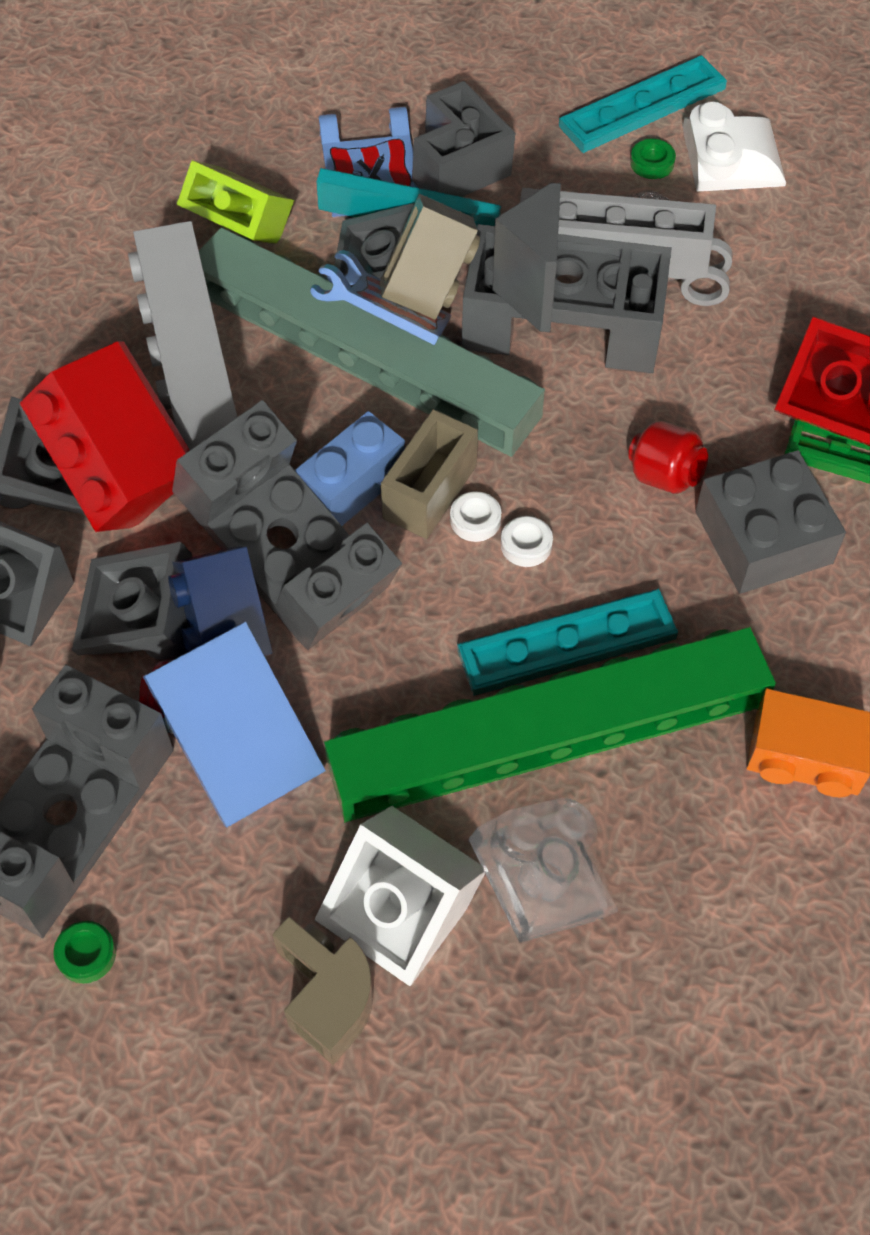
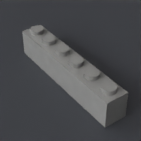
(184, 329)

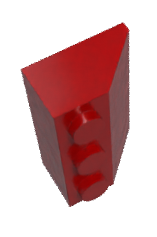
(830, 382)
(107, 436)

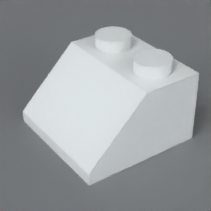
(399, 893)

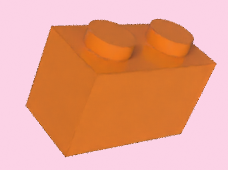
(811, 743)

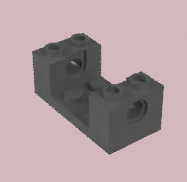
(617, 290)
(244, 486)
(96, 754)

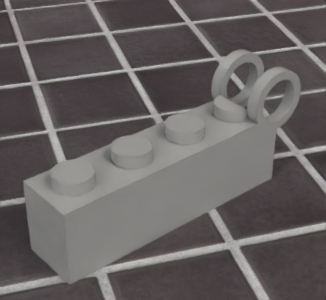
(656, 222)

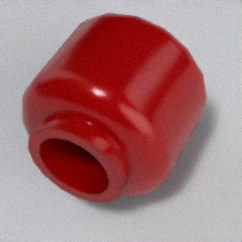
(668, 457)

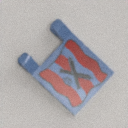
(375, 158)
(367, 296)

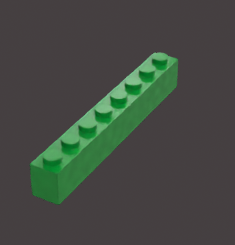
(546, 723)

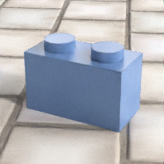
(352, 466)

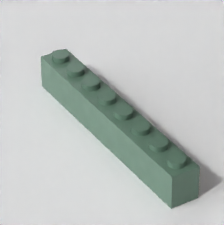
(428, 376)

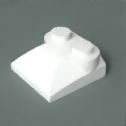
(731, 150)

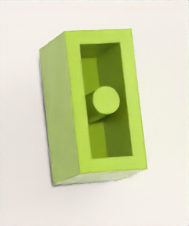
(235, 202)

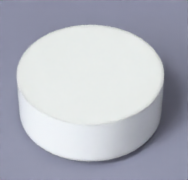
(475, 516)
(526, 541)

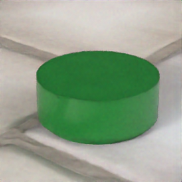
(652, 158)
(84, 952)

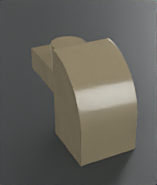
(339, 996)

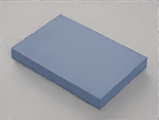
(234, 724)

